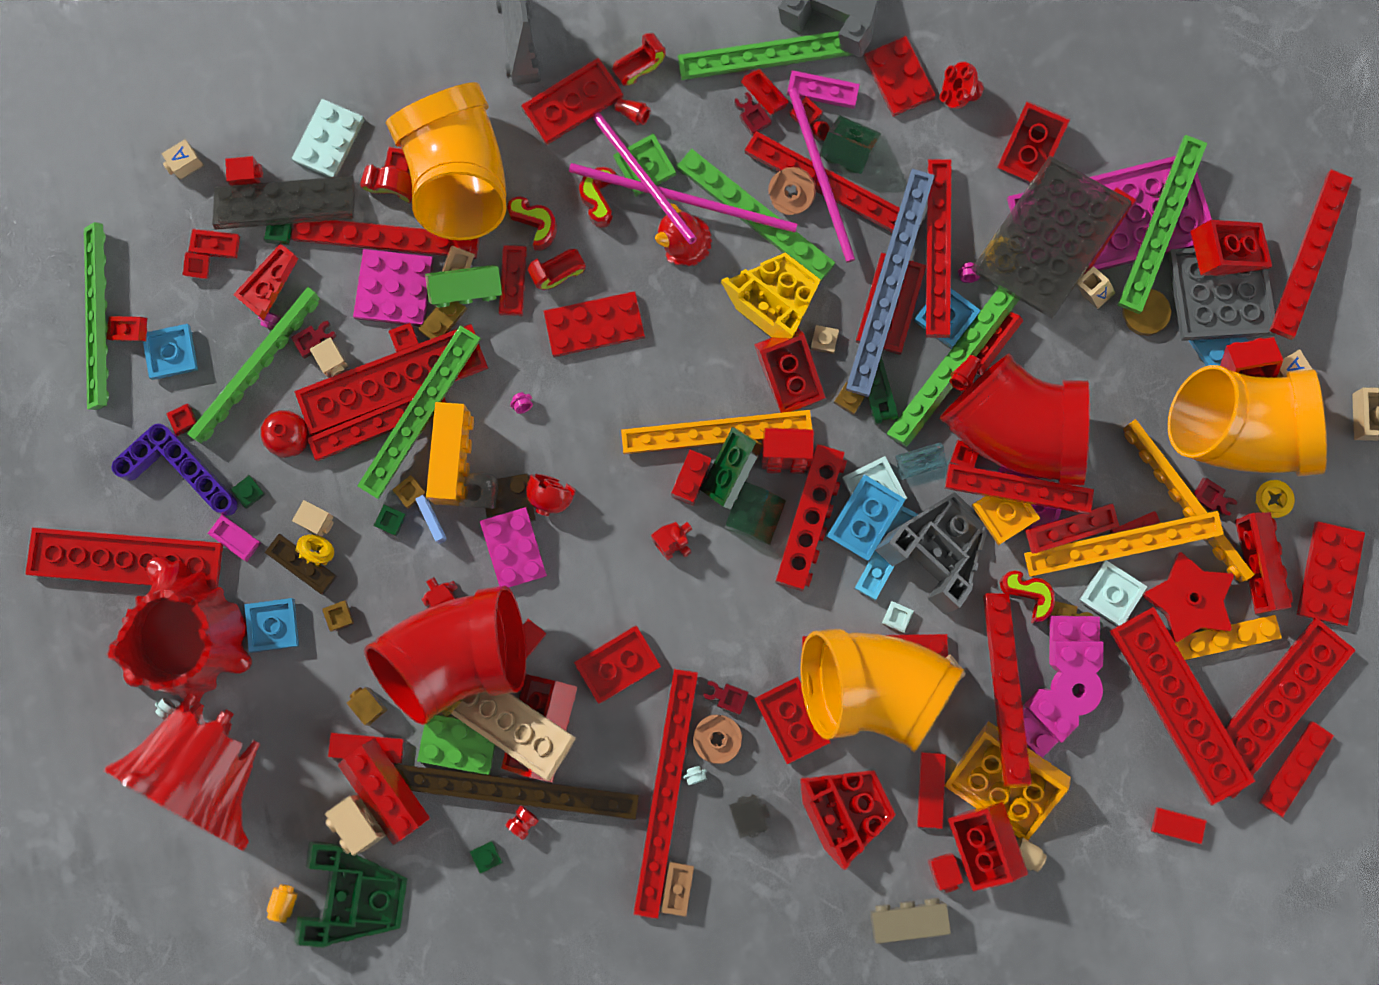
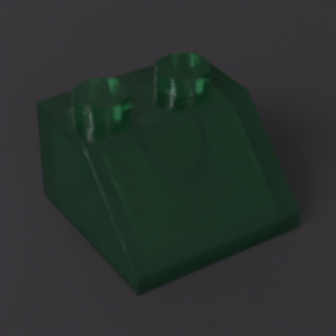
(849, 144)
(755, 513)

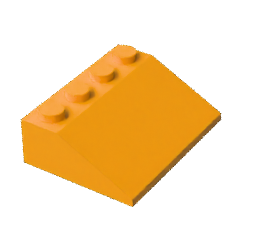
(981, 783)

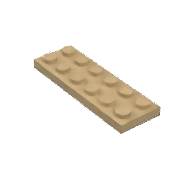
(517, 730)

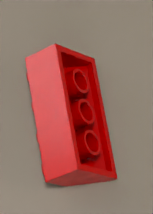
(1263, 557)
(552, 701)
(383, 791)

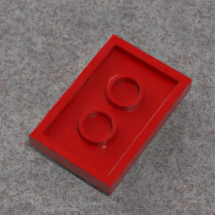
(899, 76)
(617, 664)
(789, 721)

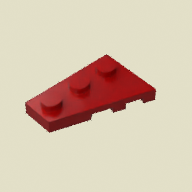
(267, 281)

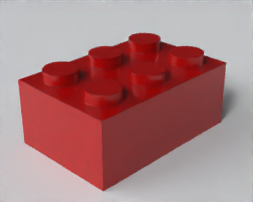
(787, 450)
(988, 846)

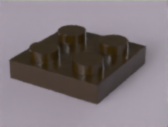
(512, 496)

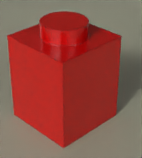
(243, 171)
(945, 872)

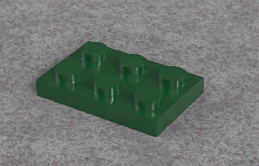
(731, 468)

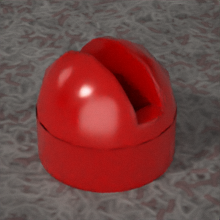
(822, 127)

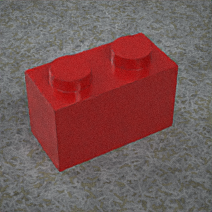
(691, 477)

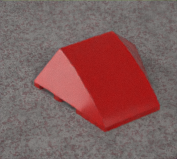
(846, 812)

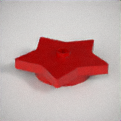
(1174, 599)

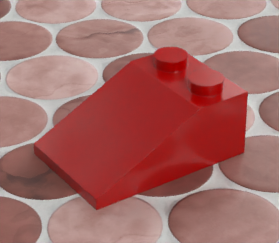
(1033, 141)
(1230, 247)
(790, 371)

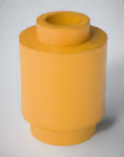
(281, 903)

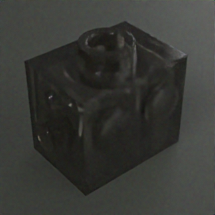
(750, 816)

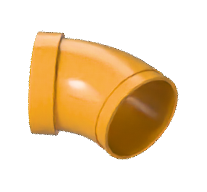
(452, 162)
(1250, 421)
(873, 685)

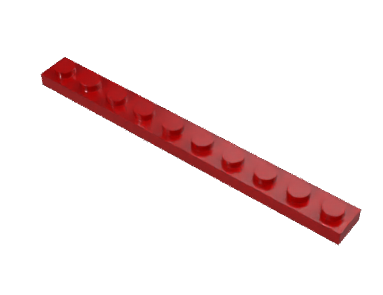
(665, 794)

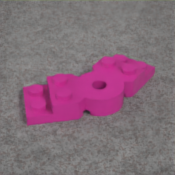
(1076, 657)

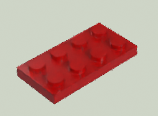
(572, 101)
(904, 306)
(594, 324)
(1331, 573)

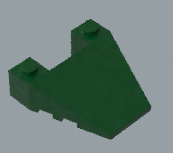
(358, 900)

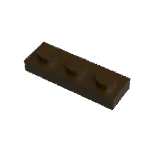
(315, 576)

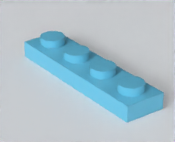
(878, 568)

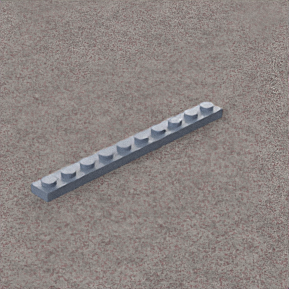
(889, 283)

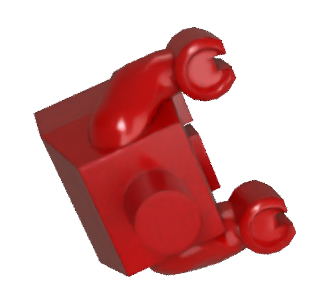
(672, 538)
(438, 592)

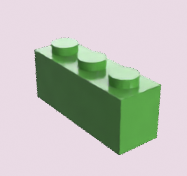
(463, 285)

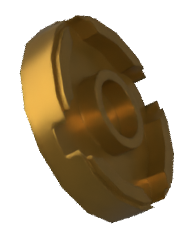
(1152, 318)

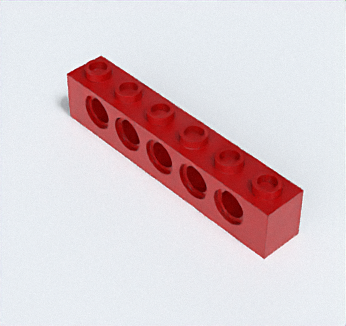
(823, 458)

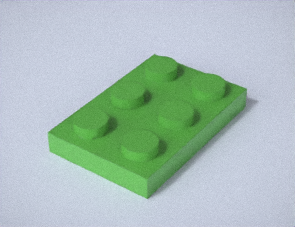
(455, 745)

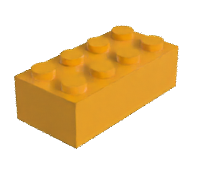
(449, 454)

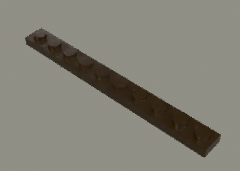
(520, 792)

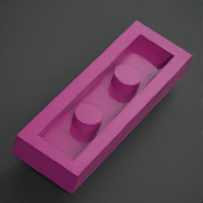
(824, 89)

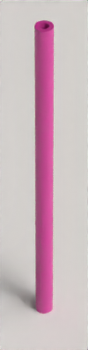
(821, 174)
(644, 178)

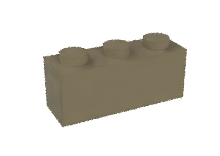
(910, 921)

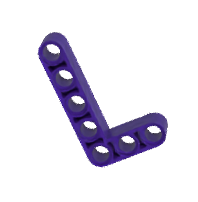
(181, 464)

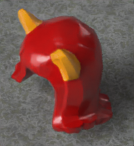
(677, 247)

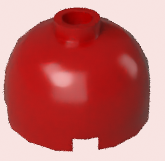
(284, 433)
(548, 494)

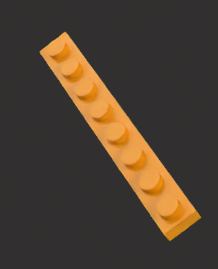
(708, 432)
(1181, 493)
(1124, 543)

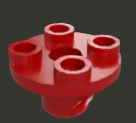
(961, 85)

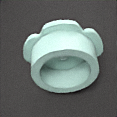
(164, 708)
(695, 775)

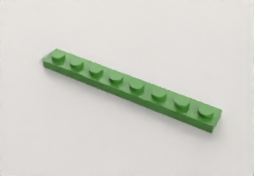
(760, 55)
(731, 194)
(1162, 224)
(95, 316)
(250, 370)
(939, 383)
(419, 412)

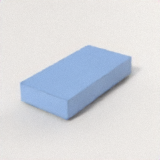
(431, 519)

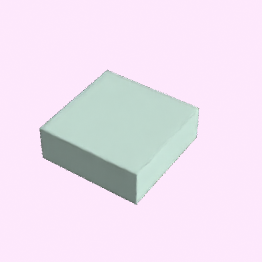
(897, 617)

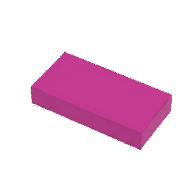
(234, 538)

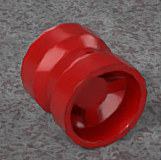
(521, 828)

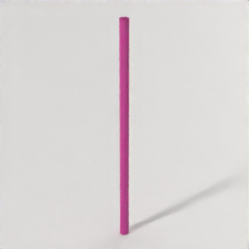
(685, 198)

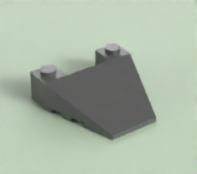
(856, 14)
(522, 56)
(945, 543)

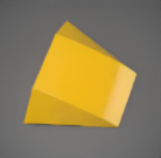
(773, 294)

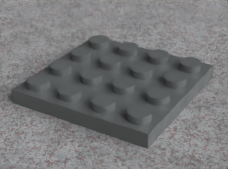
(1221, 304)

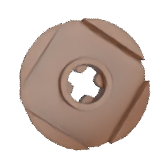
(804, 185)
(713, 752)

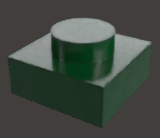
(278, 234)
(248, 491)
(390, 520)
(486, 857)

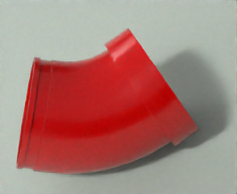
(1025, 422)
(452, 653)

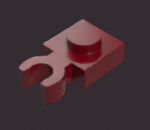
(753, 116)
(309, 338)
(1211, 496)
(730, 698)

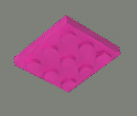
(392, 287)

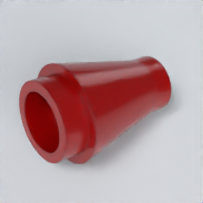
(634, 111)
(964, 375)

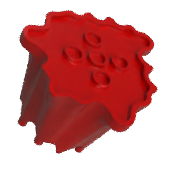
(180, 634)
(193, 771)

